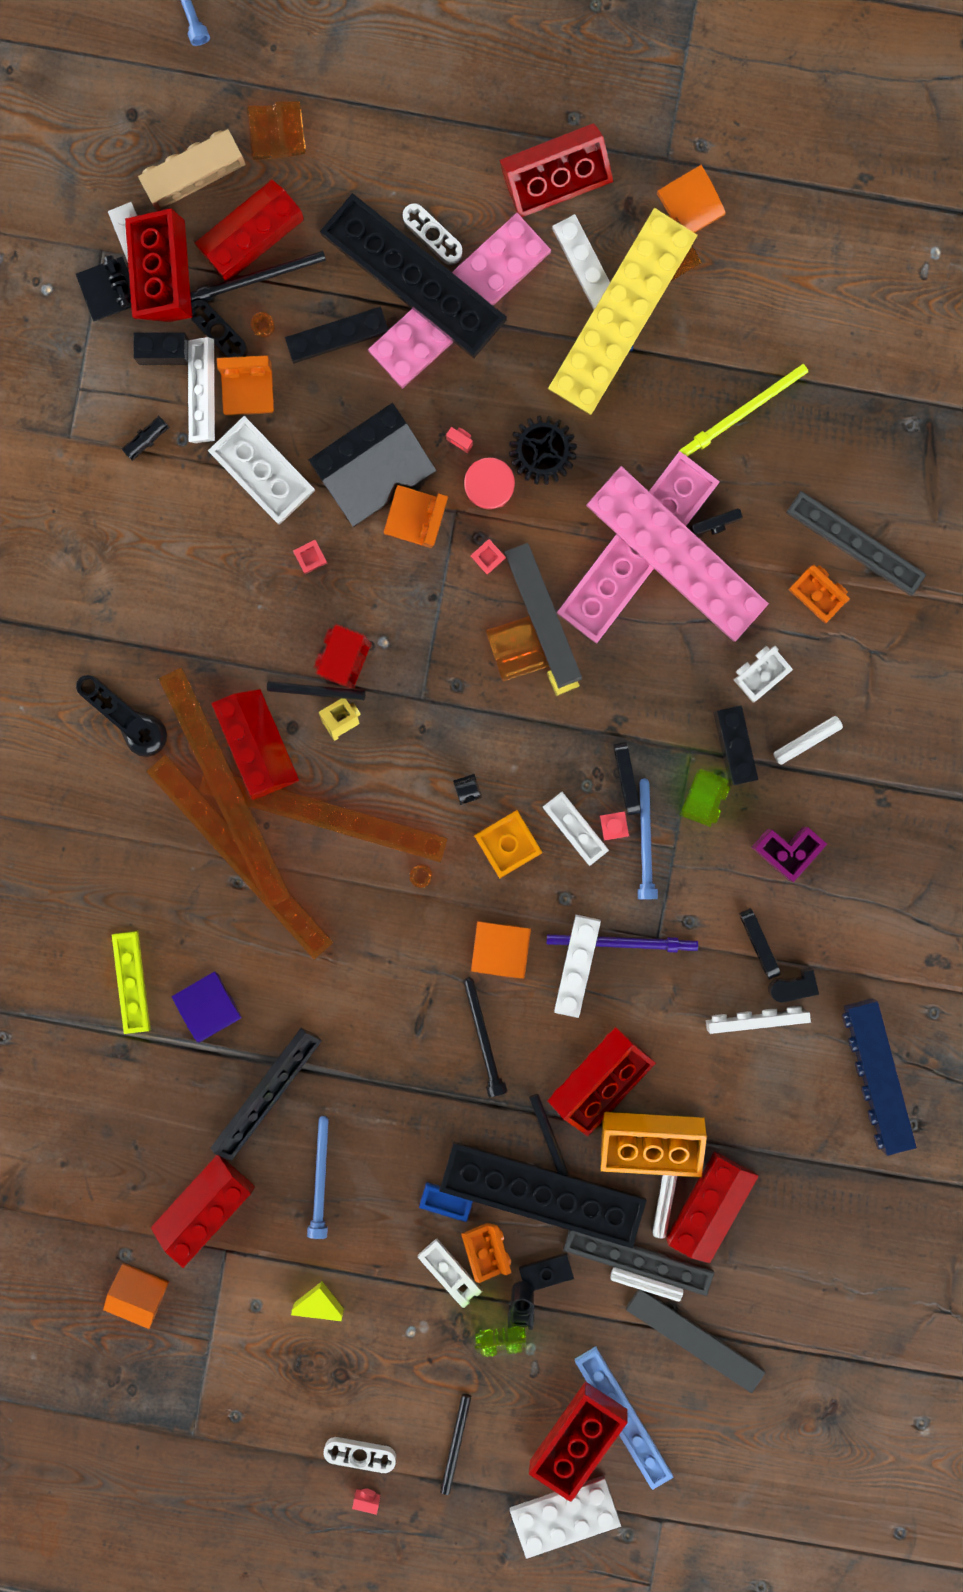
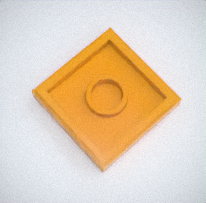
(508, 844)

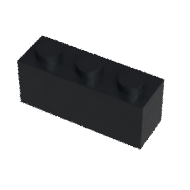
(735, 745)

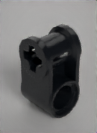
(521, 1305)

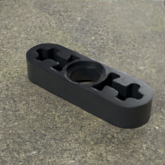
(210, 312)
(626, 778)
(759, 943)

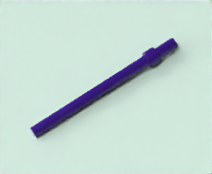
(672, 944)

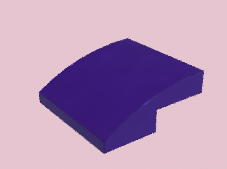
(206, 1007)

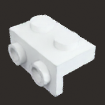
(763, 673)

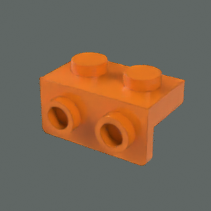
(819, 593)
(486, 1252)

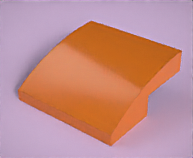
(692, 200)
(500, 949)

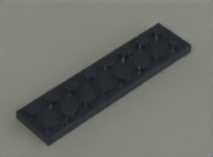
(413, 275)
(543, 1194)

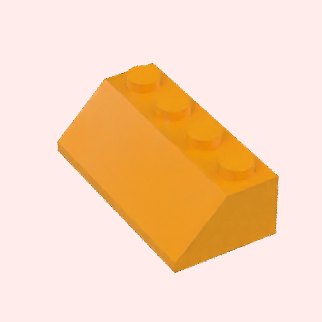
(653, 1144)

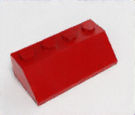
(557, 170)
(250, 230)
(158, 266)
(255, 742)
(601, 1081)
(711, 1208)
(201, 1210)

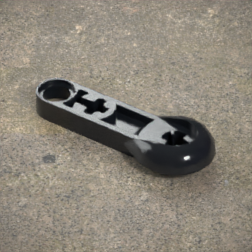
(127, 719)

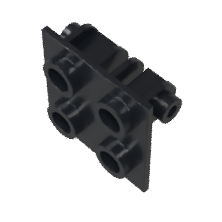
(106, 288)

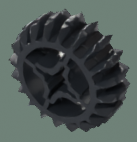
(553, 430)

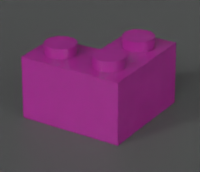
(792, 857)

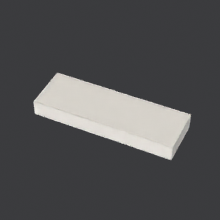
(575, 828)

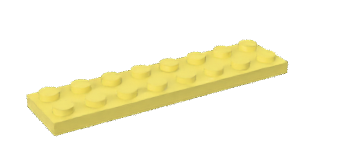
(622, 311)

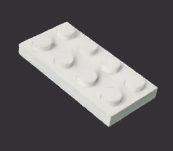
(261, 470)
(556, 1522)

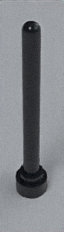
(495, 1084)

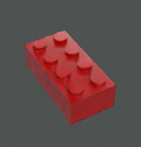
(343, 656)
(578, 1441)

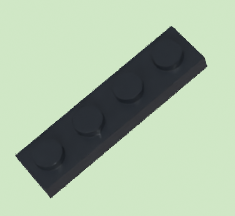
(336, 335)

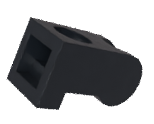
(467, 789)
(794, 988)

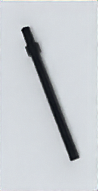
(206, 293)

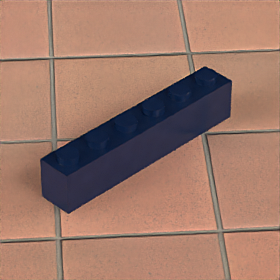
(879, 1077)

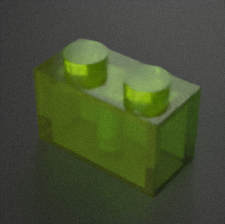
(704, 798)

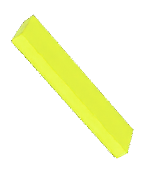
(131, 982)

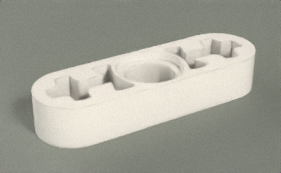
(414, 227)
(340, 1459)

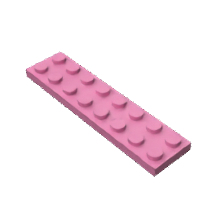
(488, 271)
(677, 554)
(620, 568)

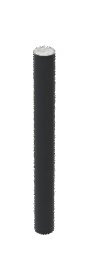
(316, 690)
(548, 1134)
(455, 1444)

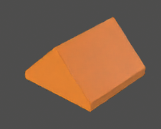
(135, 1295)

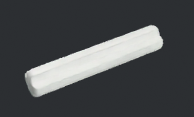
(807, 740)
(664, 1206)
(646, 1284)

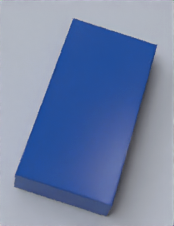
(444, 1204)

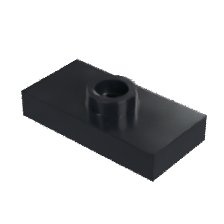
(717, 523)
(547, 1272)

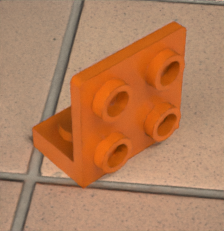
(246, 385)
(415, 516)

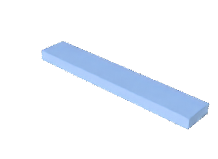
(634, 1433)

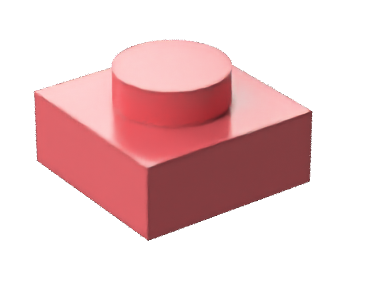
(460, 439)
(310, 556)
(488, 557)
(614, 825)
(366, 1501)

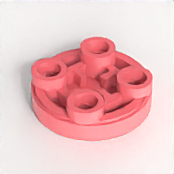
(489, 483)

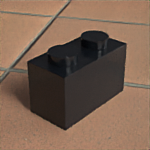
(161, 348)

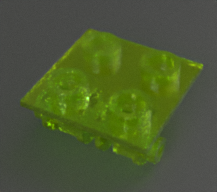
(490, 1349)

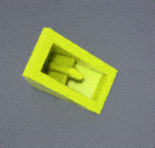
(318, 1304)

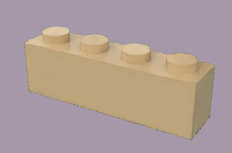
(191, 169)

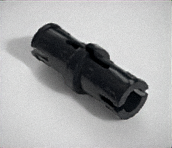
(145, 438)

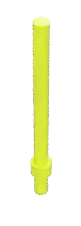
(703, 439)

